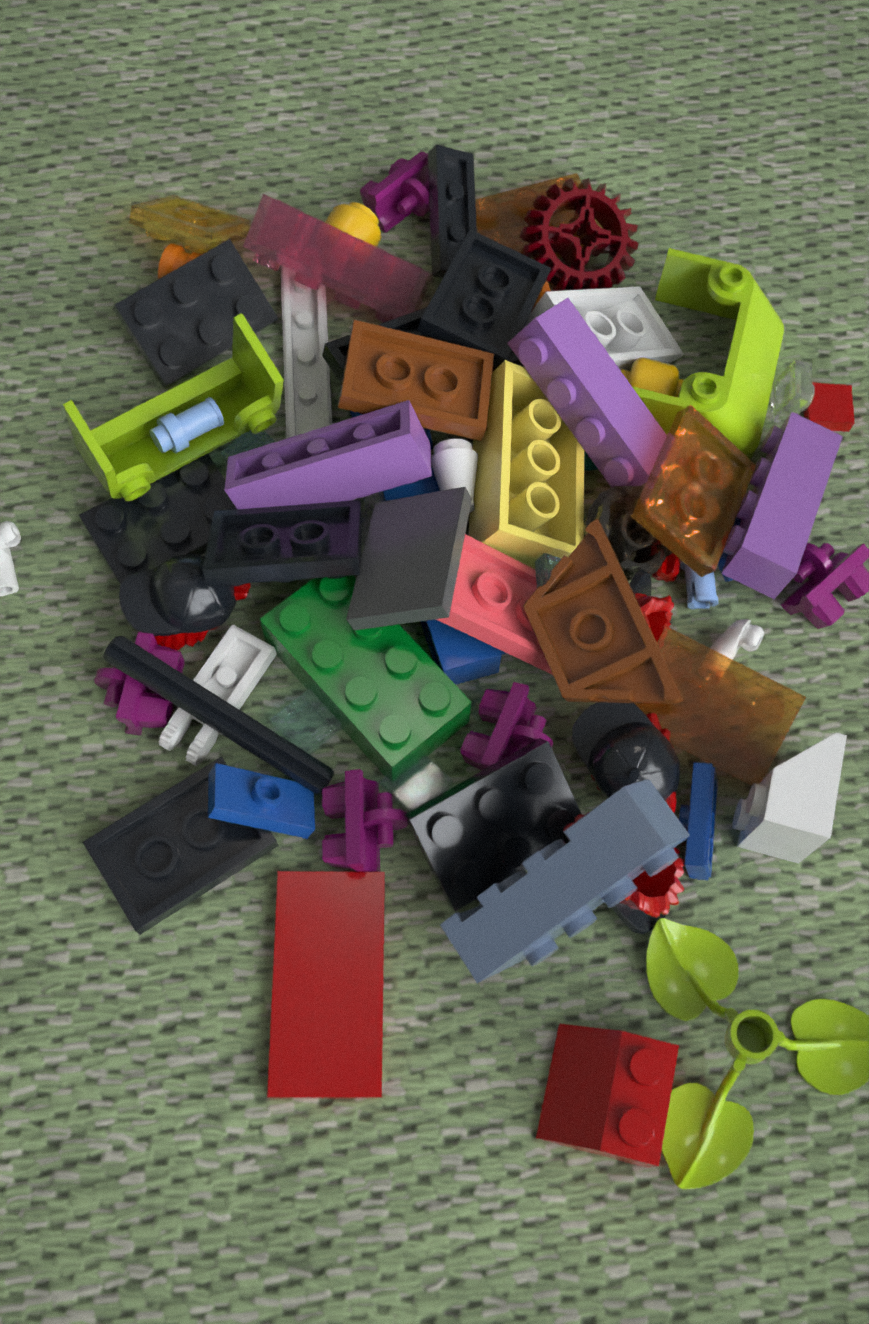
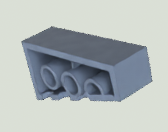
(567, 882)

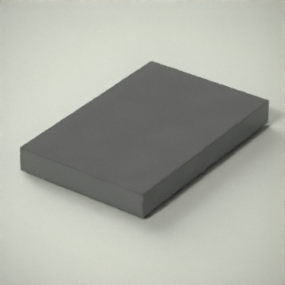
(410, 559)

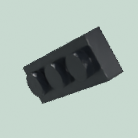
(451, 203)

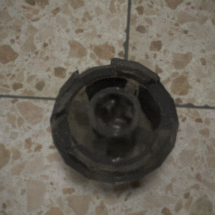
(630, 540)

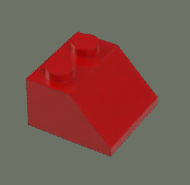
(608, 1093)

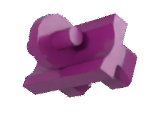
(400, 192)
(824, 576)
(136, 702)
(514, 727)
(367, 822)

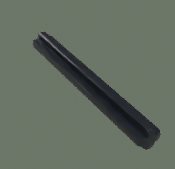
(218, 714)

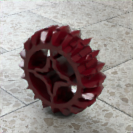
(610, 240)

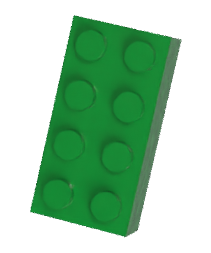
(370, 679)

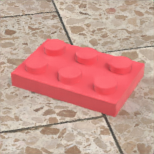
(491, 602)

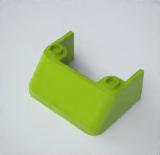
(740, 397)
(122, 449)

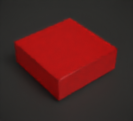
(832, 407)

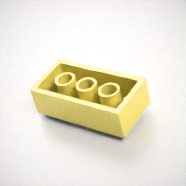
(527, 473)

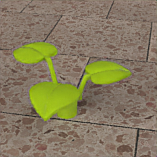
(703, 1131)

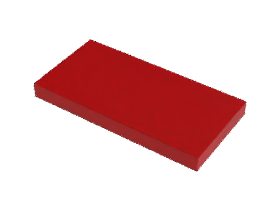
(327, 986)

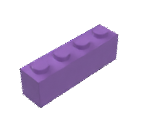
(590, 394)
(333, 461)
(782, 505)

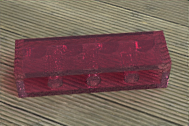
(335, 259)

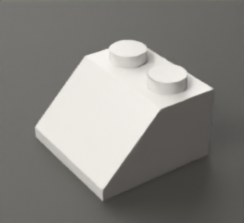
(793, 804)

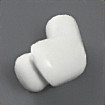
(9, 538)
(739, 634)

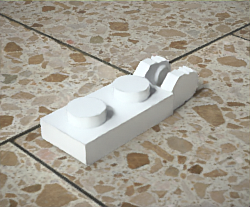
(231, 675)

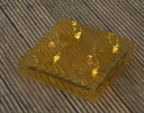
(188, 222)

